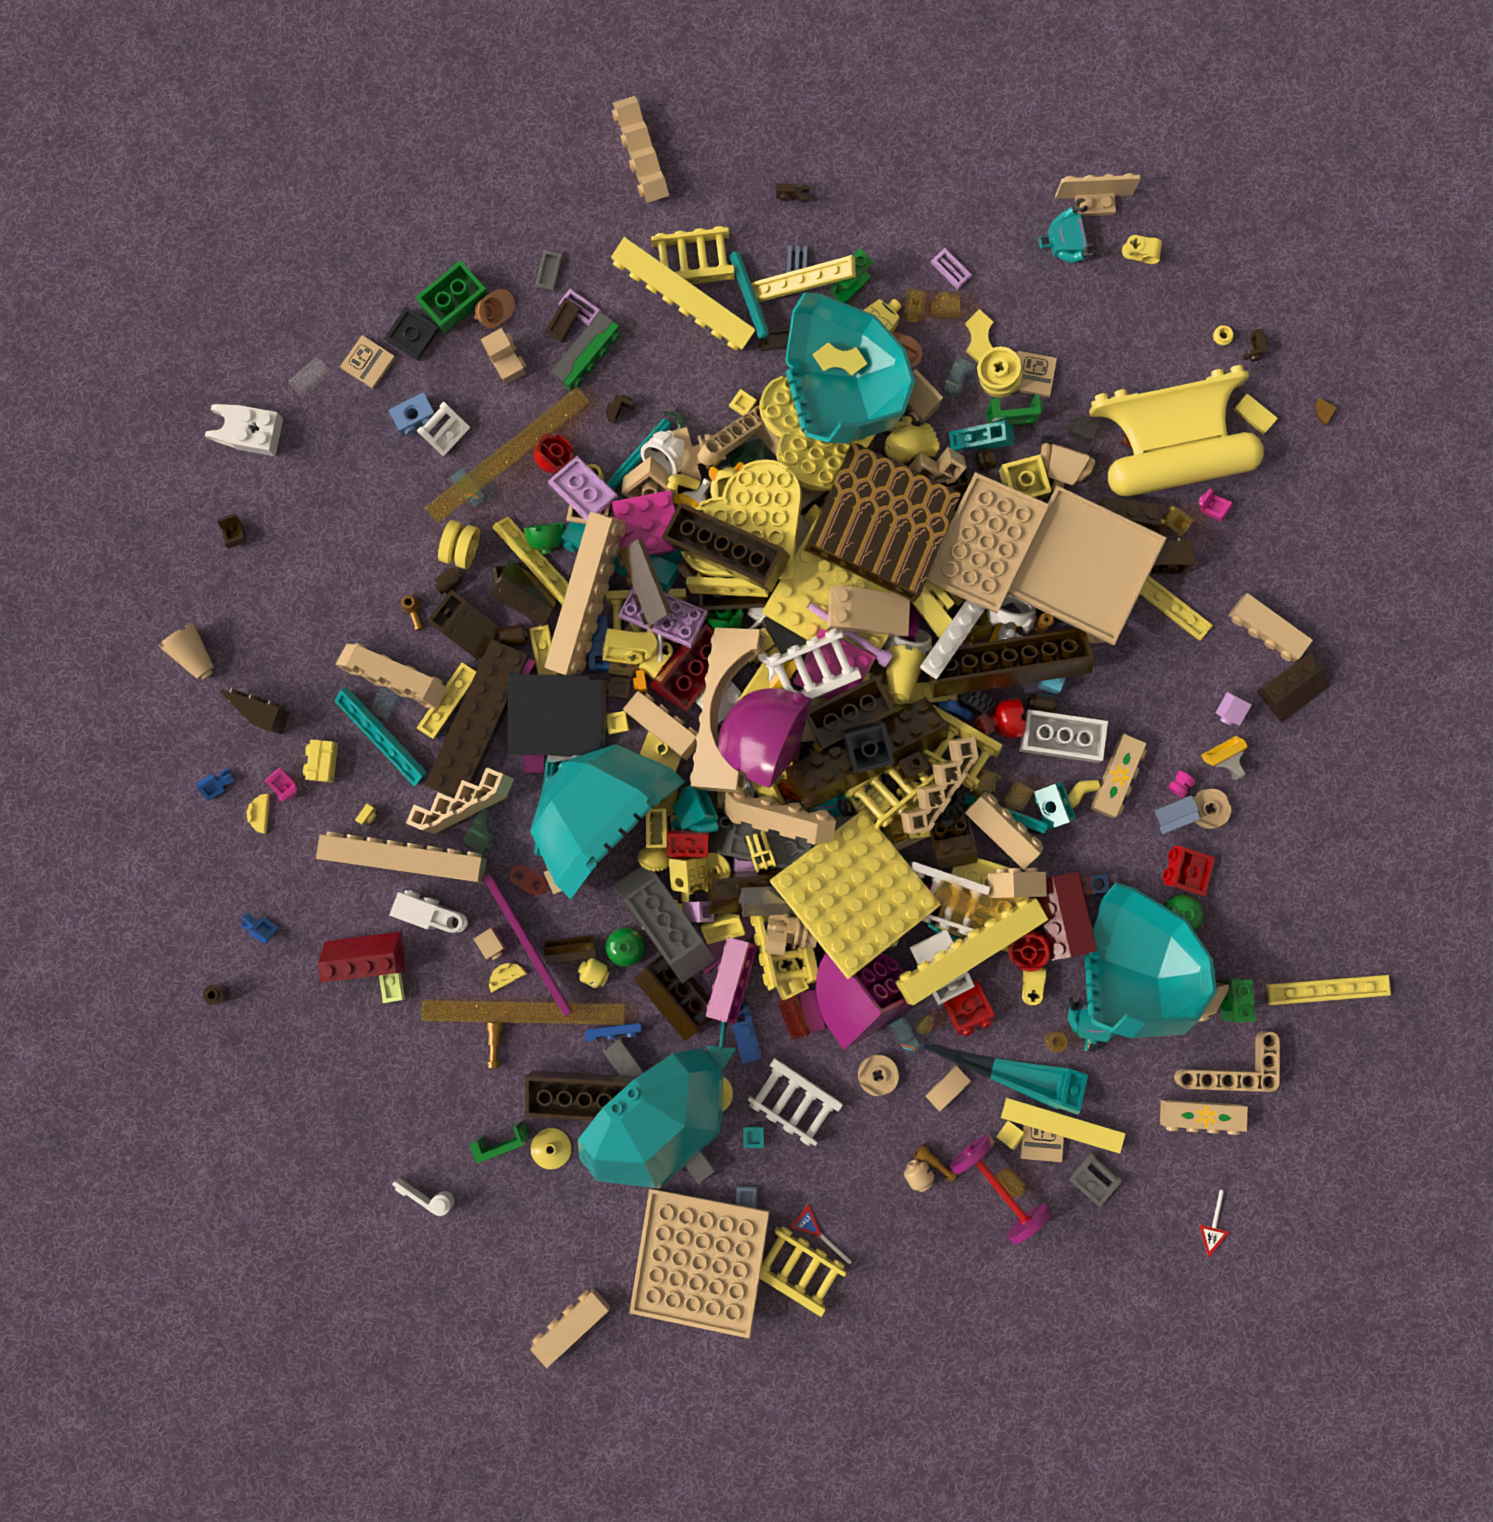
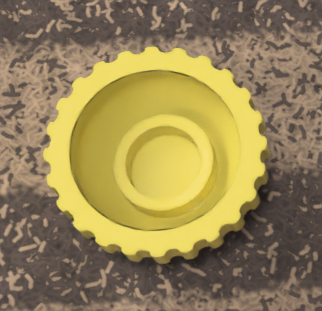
(653, 858)

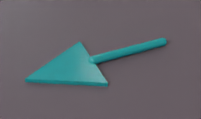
(721, 1054)

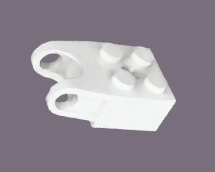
(241, 427)
(426, 912)

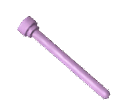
(882, 655)

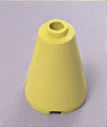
(903, 672)

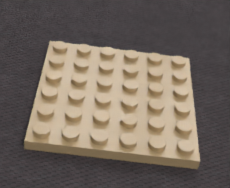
(700, 1262)

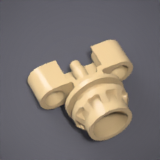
(690, 458)
(786, 929)

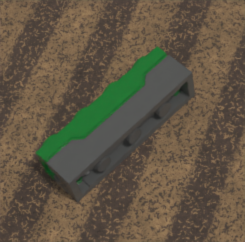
(586, 351)

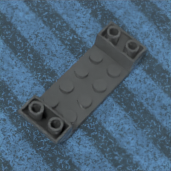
(734, 844)
(664, 922)

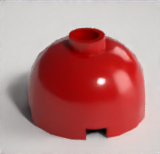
(553, 453)
(1008, 719)
(1030, 951)

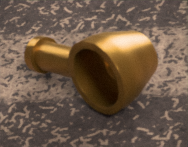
(413, 610)

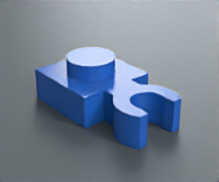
(952, 707)

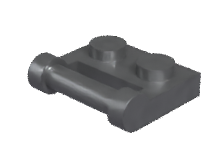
(1090, 1184)

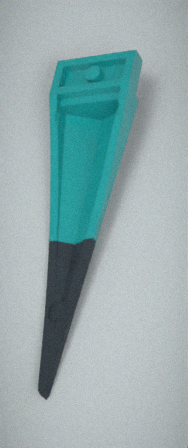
(1048, 1084)

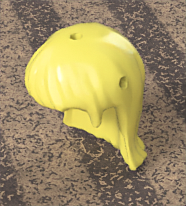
(909, 440)

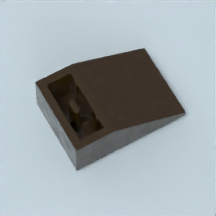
(464, 624)
(264, 715)
(953, 841)

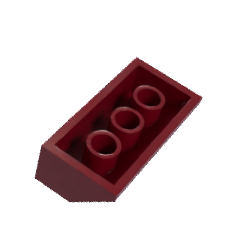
(685, 672)
(1068, 921)
(362, 957)

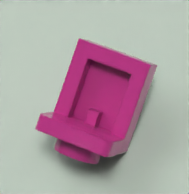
(1214, 506)
(282, 784)

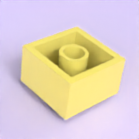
(1026, 477)

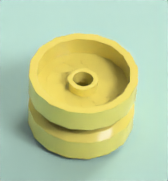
(1000, 372)
(459, 544)

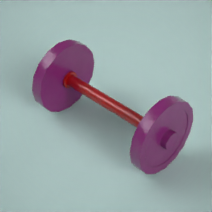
(1028, 1222)

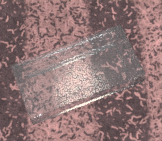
(309, 376)

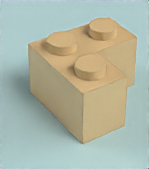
(501, 352)
(1017, 883)

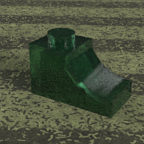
(478, 835)

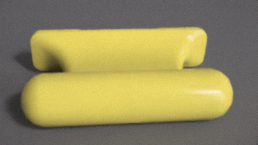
(1178, 435)

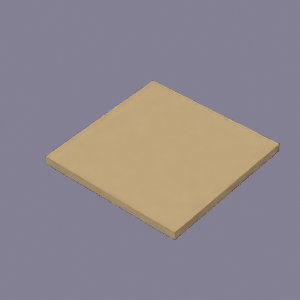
(1086, 565)

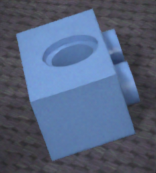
(402, 412)

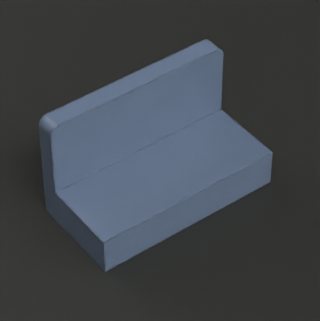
(1178, 814)

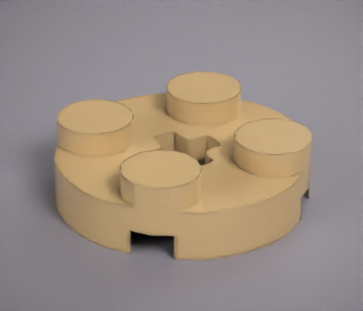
(1220, 804)
(881, 1086)

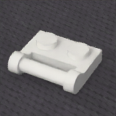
(448, 434)

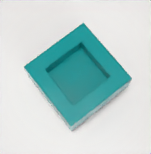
(753, 1136)

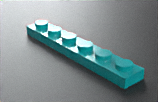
(380, 736)

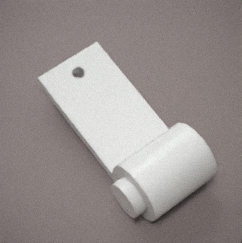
(438, 1205)

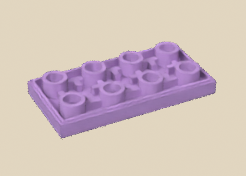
(685, 619)

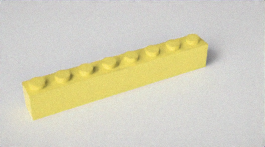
(683, 294)
(971, 951)

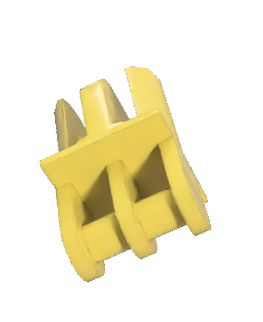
(765, 864)

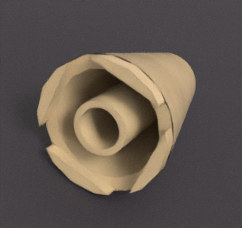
(188, 651)

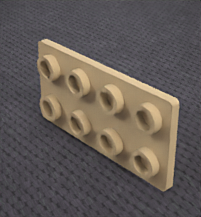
(1097, 191)

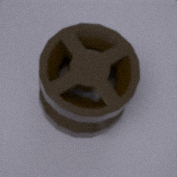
(985, 459)

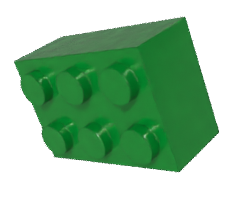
(451, 296)

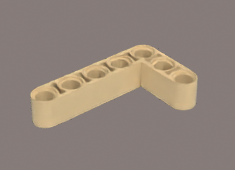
(735, 435)
(1236, 1076)

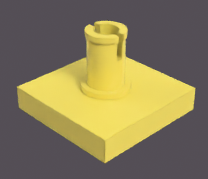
(660, 752)

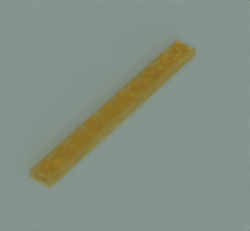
(506, 455)
(521, 1012)

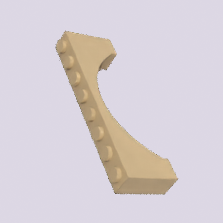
(729, 653)

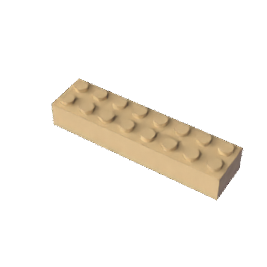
(585, 594)
(397, 857)

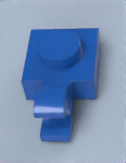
(213, 786)
(259, 929)

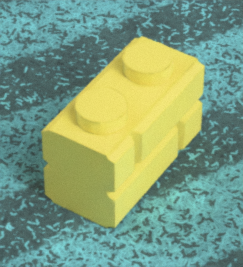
(320, 761)

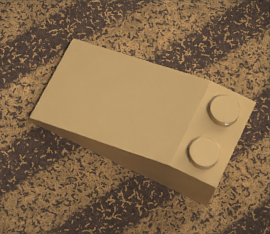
(867, 611)

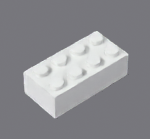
(1064, 736)

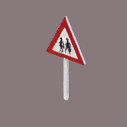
(1211, 1235)

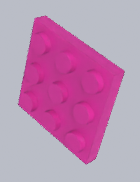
(646, 519)
(855, 657)

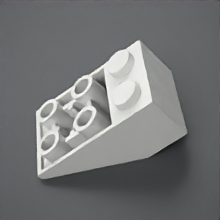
(925, 951)

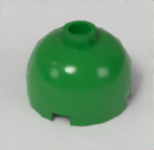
(544, 536)
(725, 618)
(1188, 908)
(625, 946)

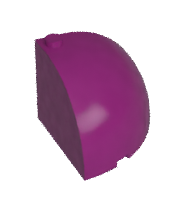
(764, 733)
(863, 1002)

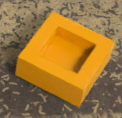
(640, 682)

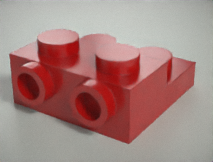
(1188, 870)
(970, 1011)

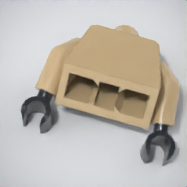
(1065, 464)

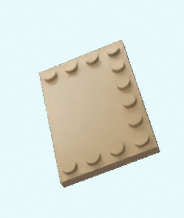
(986, 542)

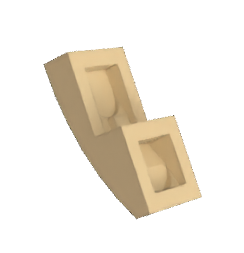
(947, 1088)

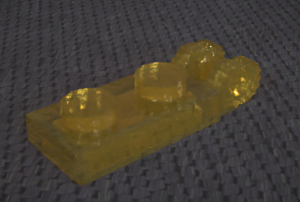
(959, 901)

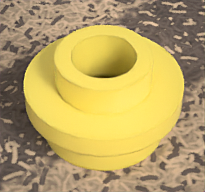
(1225, 330)

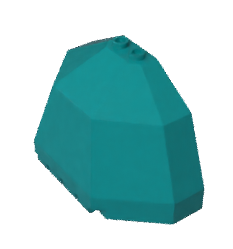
(831, 401)
(588, 806)
(1147, 970)
(656, 1122)

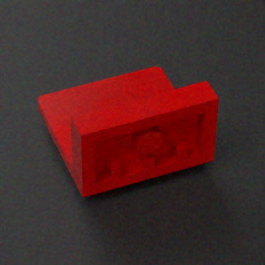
(687, 844)

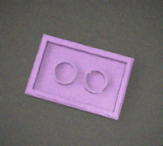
(582, 488)

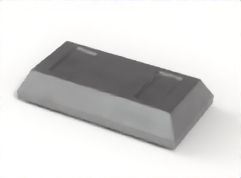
(548, 270)

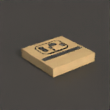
(367, 362)
(1037, 373)
(1041, 1145)

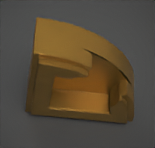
(1324, 411)

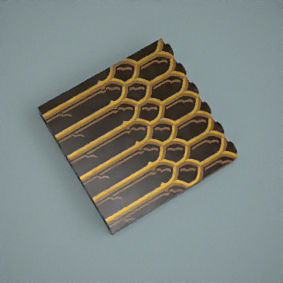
(882, 522)

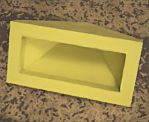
(724, 926)

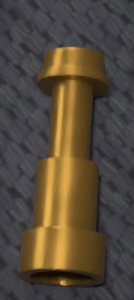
(1042, 623)
(494, 1034)
(924, 1154)

